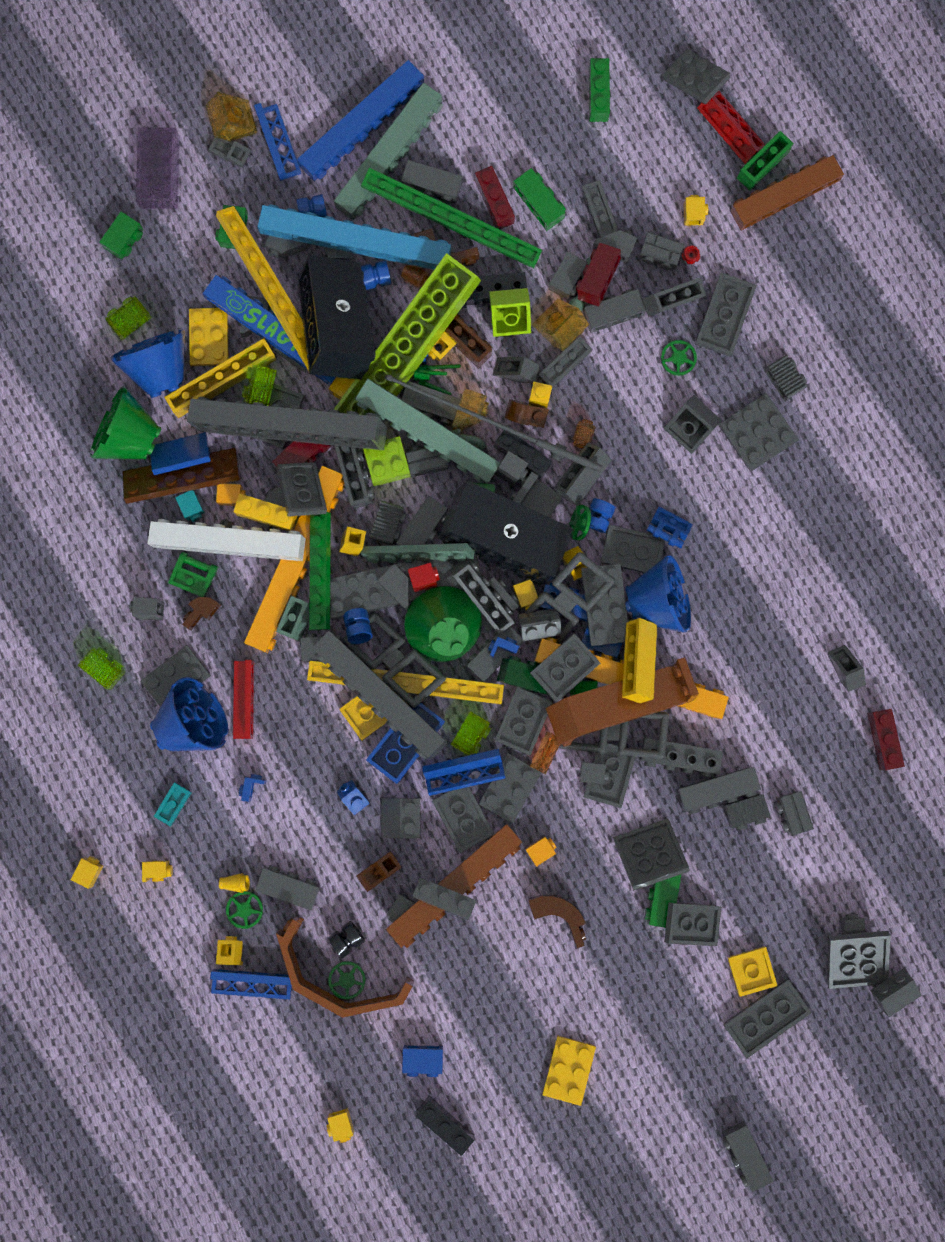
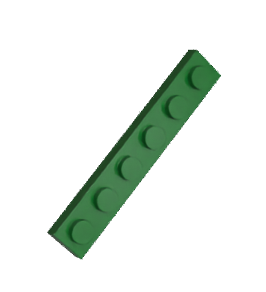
(320, 571)

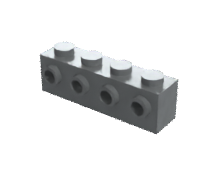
(355, 476)
(481, 595)
(686, 757)
(718, 789)

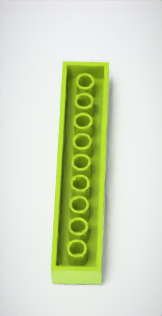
(416, 330)

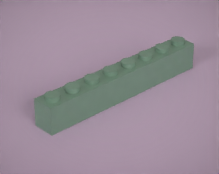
(390, 149)
(428, 431)

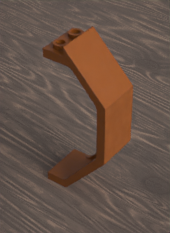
(323, 997)

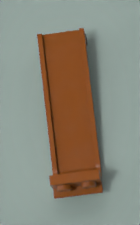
(606, 707)

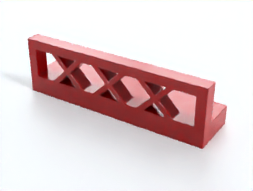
(731, 127)
(243, 700)

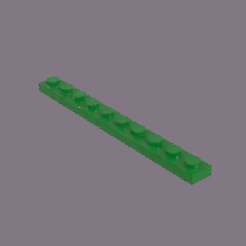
(451, 218)

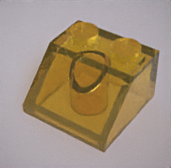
(230, 117)
(561, 324)
(474, 402)

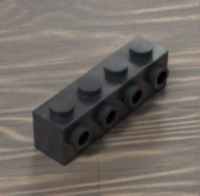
(500, 282)

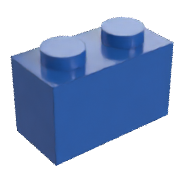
(422, 1060)

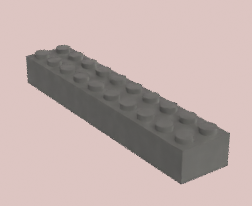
(287, 423)

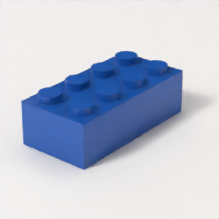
(394, 755)

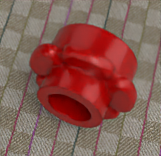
(691, 250)

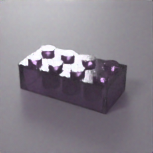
(157, 168)

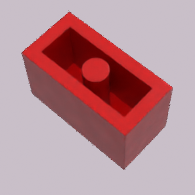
(423, 577)

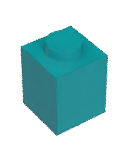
(190, 506)

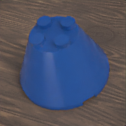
(155, 362)
(660, 597)
(190, 719)

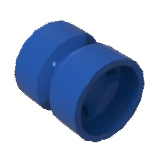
(315, 205)
(376, 275)
(604, 511)
(357, 626)

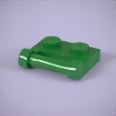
(191, 581)

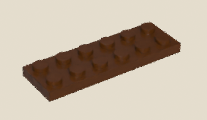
(142, 484)

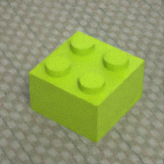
(510, 312)
(387, 464)

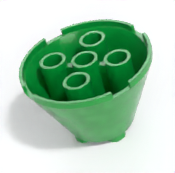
(125, 430)
(443, 623)

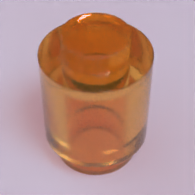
(414, 276)
(583, 433)

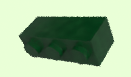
(518, 674)

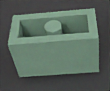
(294, 619)

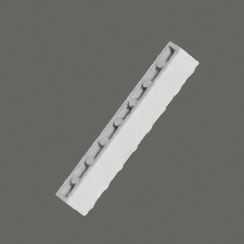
(227, 540)

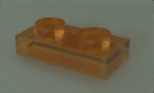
(545, 753)

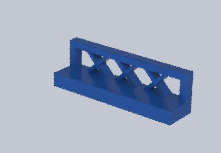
(260, 111)
(462, 766)
(250, 977)

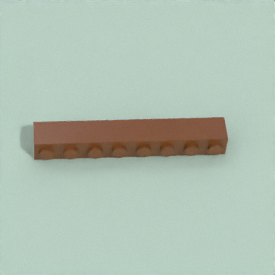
(460, 880)

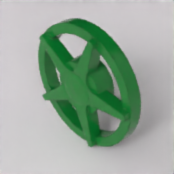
(678, 357)
(580, 522)
(244, 910)
(346, 980)

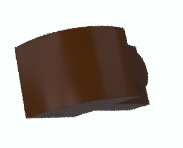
(526, 413)
(202, 607)
(378, 871)

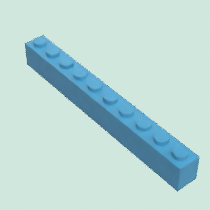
(352, 238)

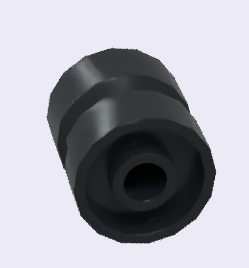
(346, 939)

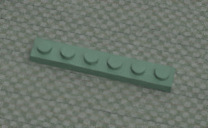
(418, 552)

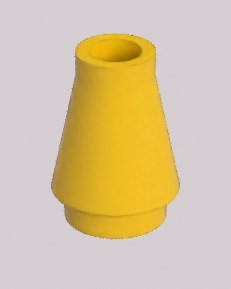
(235, 883)

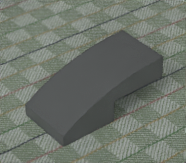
(230, 151)

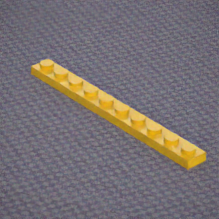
(264, 278)
(416, 683)

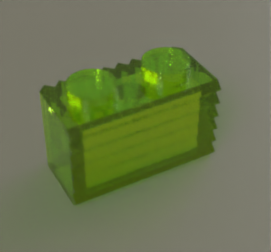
(127, 317)
(259, 384)
(102, 668)
(470, 734)

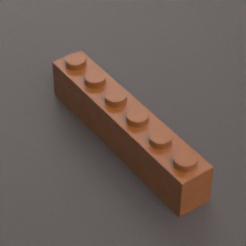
(786, 192)

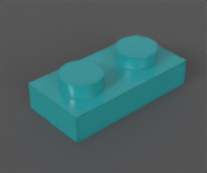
(172, 804)

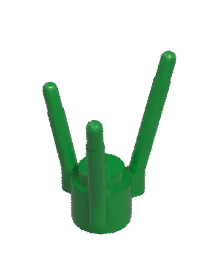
(424, 373)

